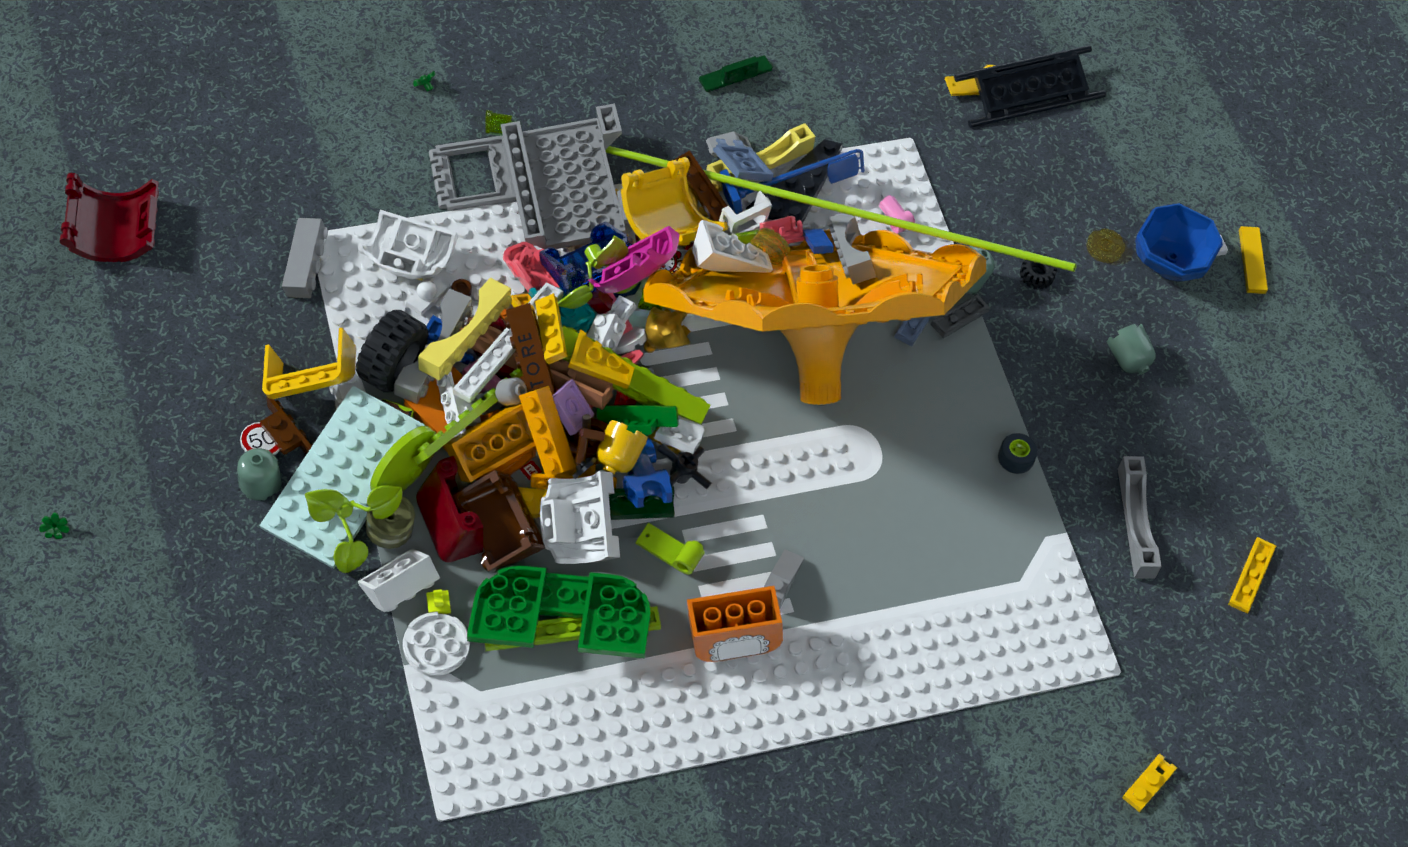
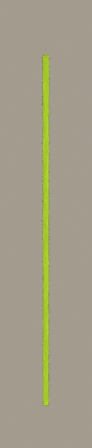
(858, 213)

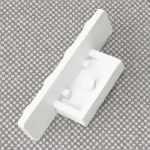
(451, 403)

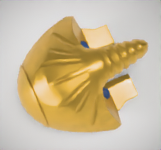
(665, 330)

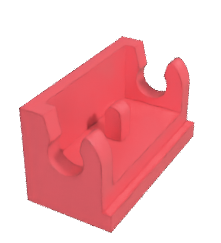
(786, 228)

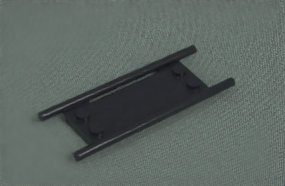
(1029, 83)

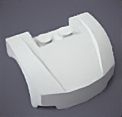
(410, 246)
(578, 519)

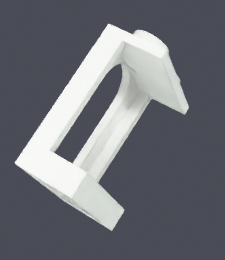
(758, 213)

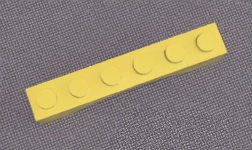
(790, 146)
(441, 355)

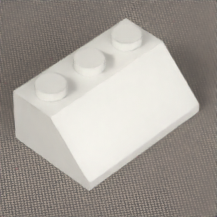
(399, 580)

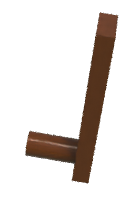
(703, 188)

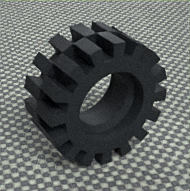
(1036, 279)

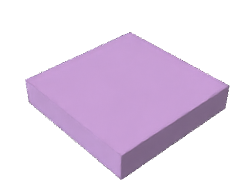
(571, 406)

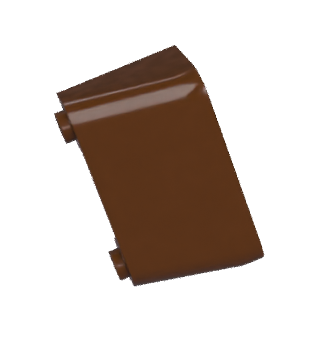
(506, 520)

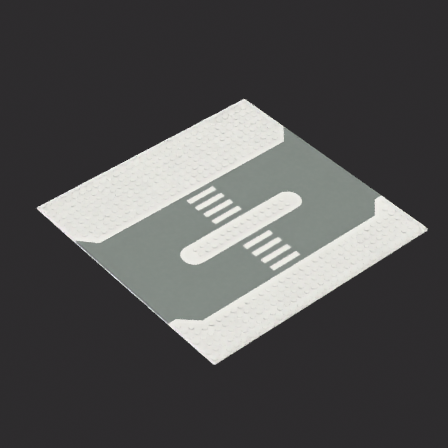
(920, 575)

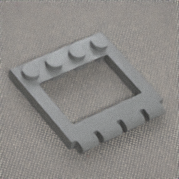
(444, 179)

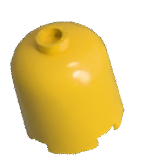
(620, 448)

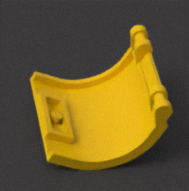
(662, 200)

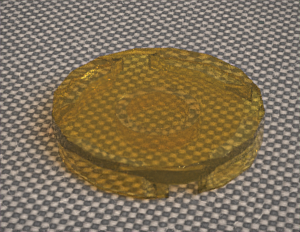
(1100, 244)

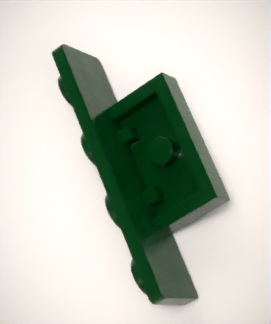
(735, 73)

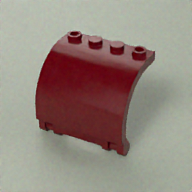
(109, 224)

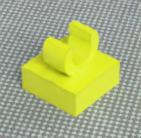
(438, 601)

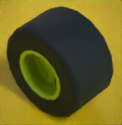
(1017, 453)

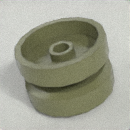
(393, 530)

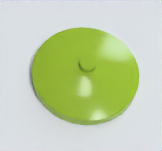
(398, 465)

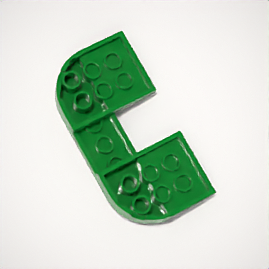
(610, 607)

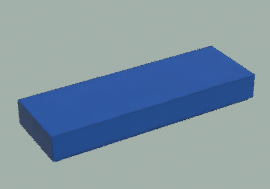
(818, 241)

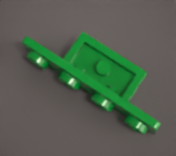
(640, 417)

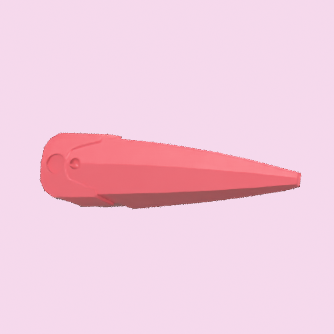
(525, 265)

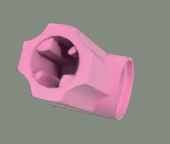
(892, 208)

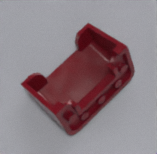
(452, 533)

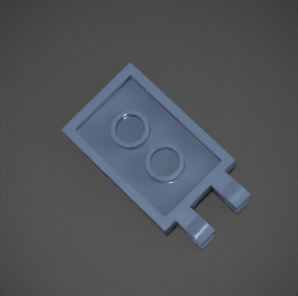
(742, 161)

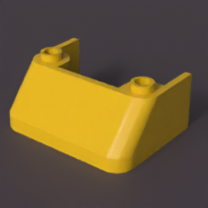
(280, 385)

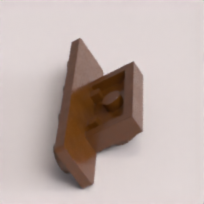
(282, 429)

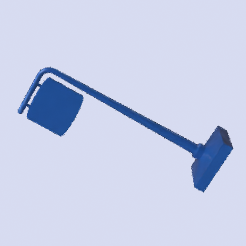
(837, 171)

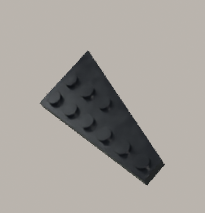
(805, 183)

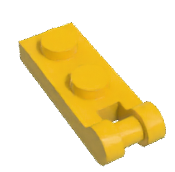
(1149, 783)

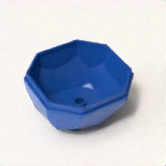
(1178, 234)

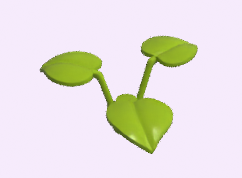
(598, 258)
(326, 503)

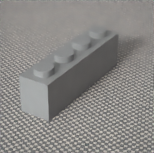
(304, 258)

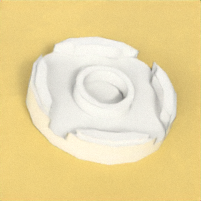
(630, 339)

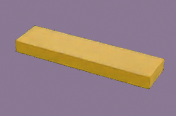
(1253, 260)
(1252, 575)

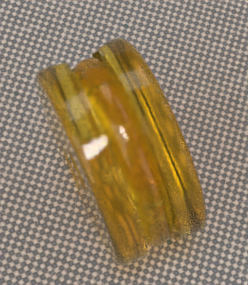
(772, 244)

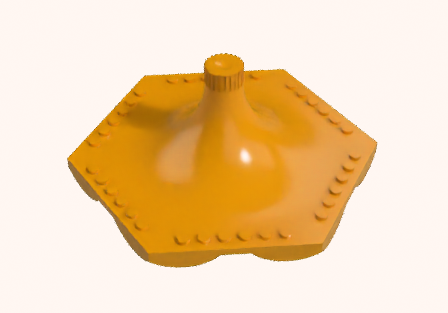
(817, 304)

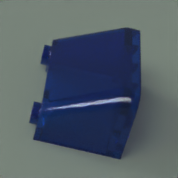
(571, 269)

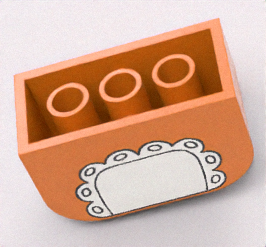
(735, 624)

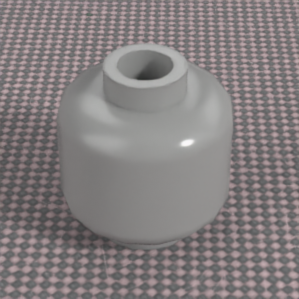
(508, 391)

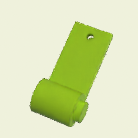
(670, 550)

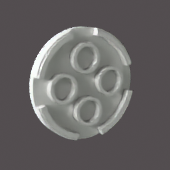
(436, 643)

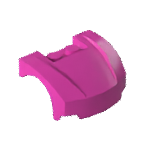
(641, 261)

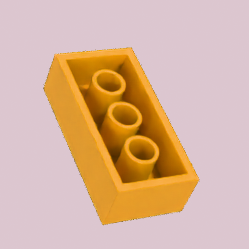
(474, 449)

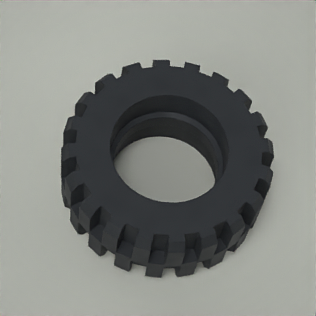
(389, 348)

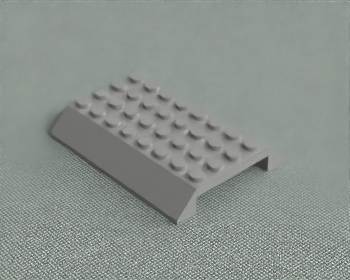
(565, 179)

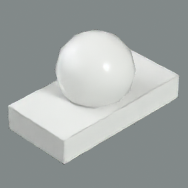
(427, 295)

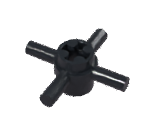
(685, 466)

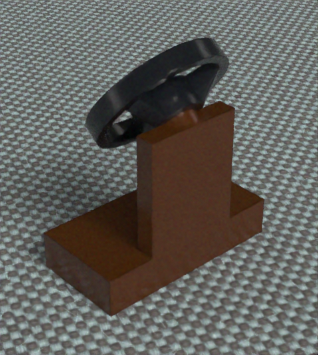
(584, 437)

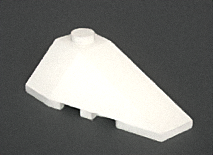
(725, 253)

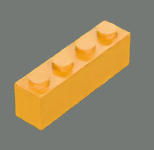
(547, 431)

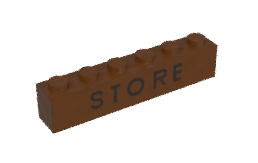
(529, 347)

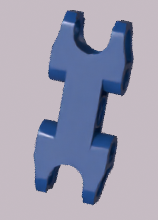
(645, 480)

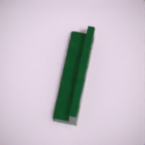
(624, 509)

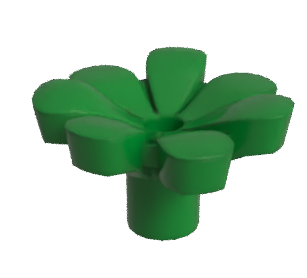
(425, 81)
(54, 526)

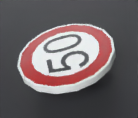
(255, 437)

